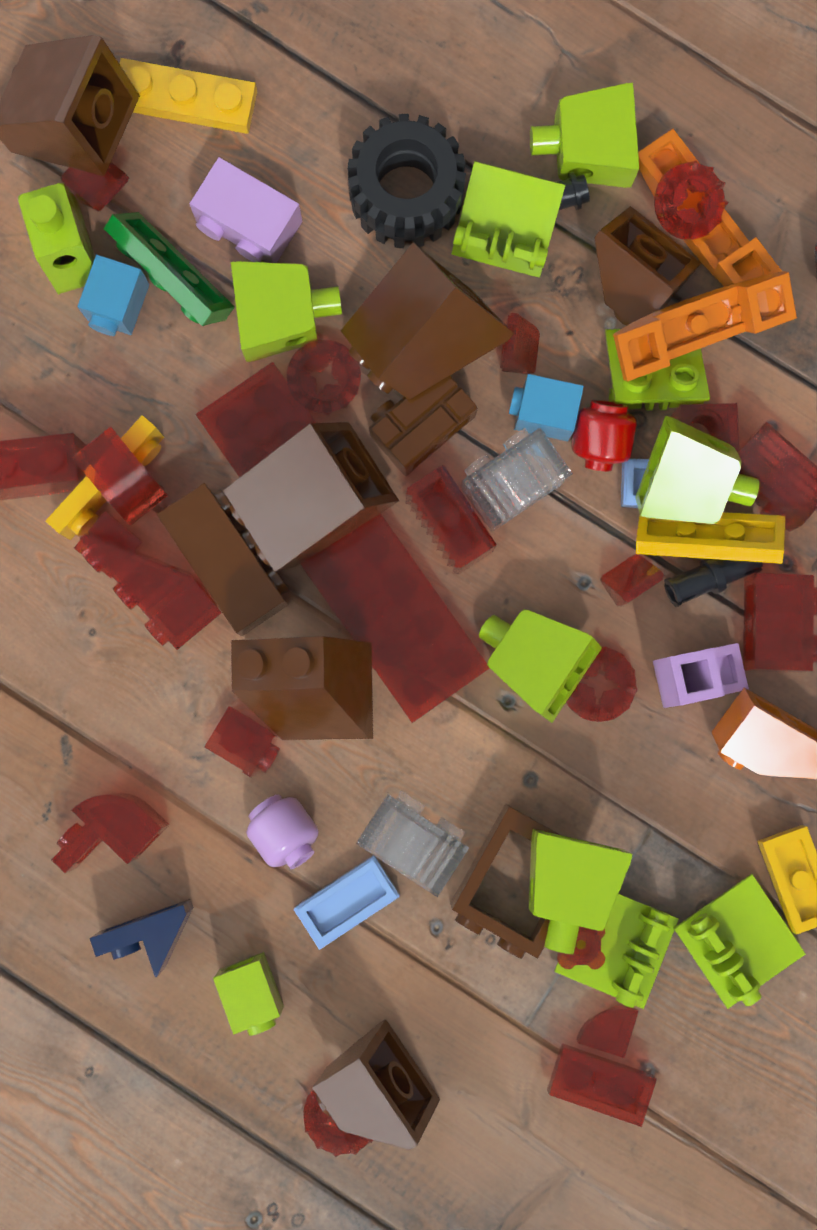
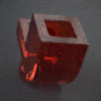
(120, 476)
(117, 819)

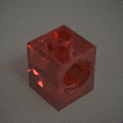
(719, 419)

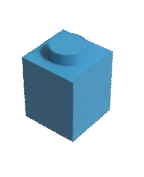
(113, 296)
(546, 405)

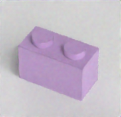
(245, 213)

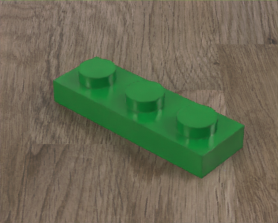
(168, 268)

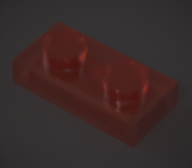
(601, 1085)

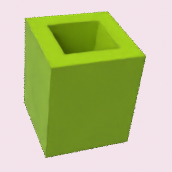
(249, 995)

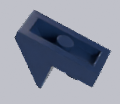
(158, 930)

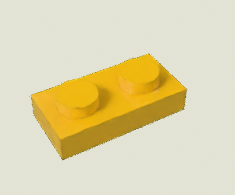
(793, 870)

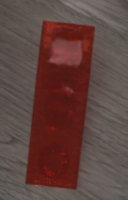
(164, 592)

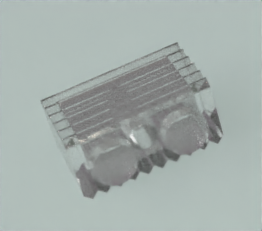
(515, 478)
(413, 842)

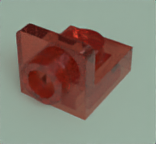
(243, 742)

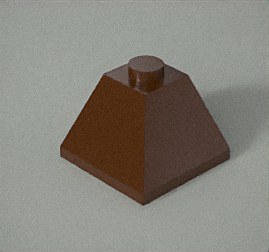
(639, 266)
(377, 1090)

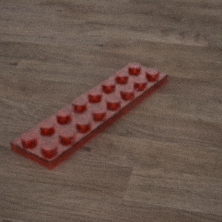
(364, 574)

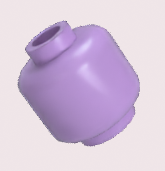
(282, 832)

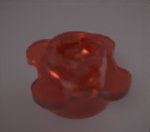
(589, 955)

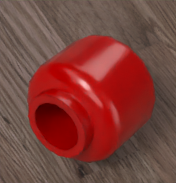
(604, 435)

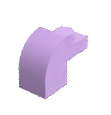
(700, 675)

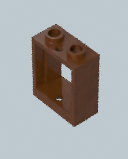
(476, 918)

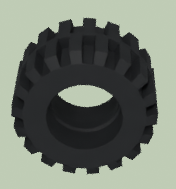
(406, 145)

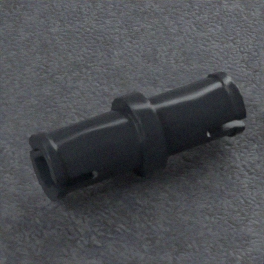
(708, 577)

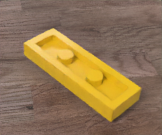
(192, 96)
(79, 508)
(731, 538)

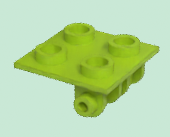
(507, 219)
(675, 385)
(739, 942)
(633, 951)

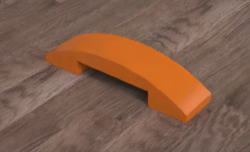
(726, 248)
(702, 321)

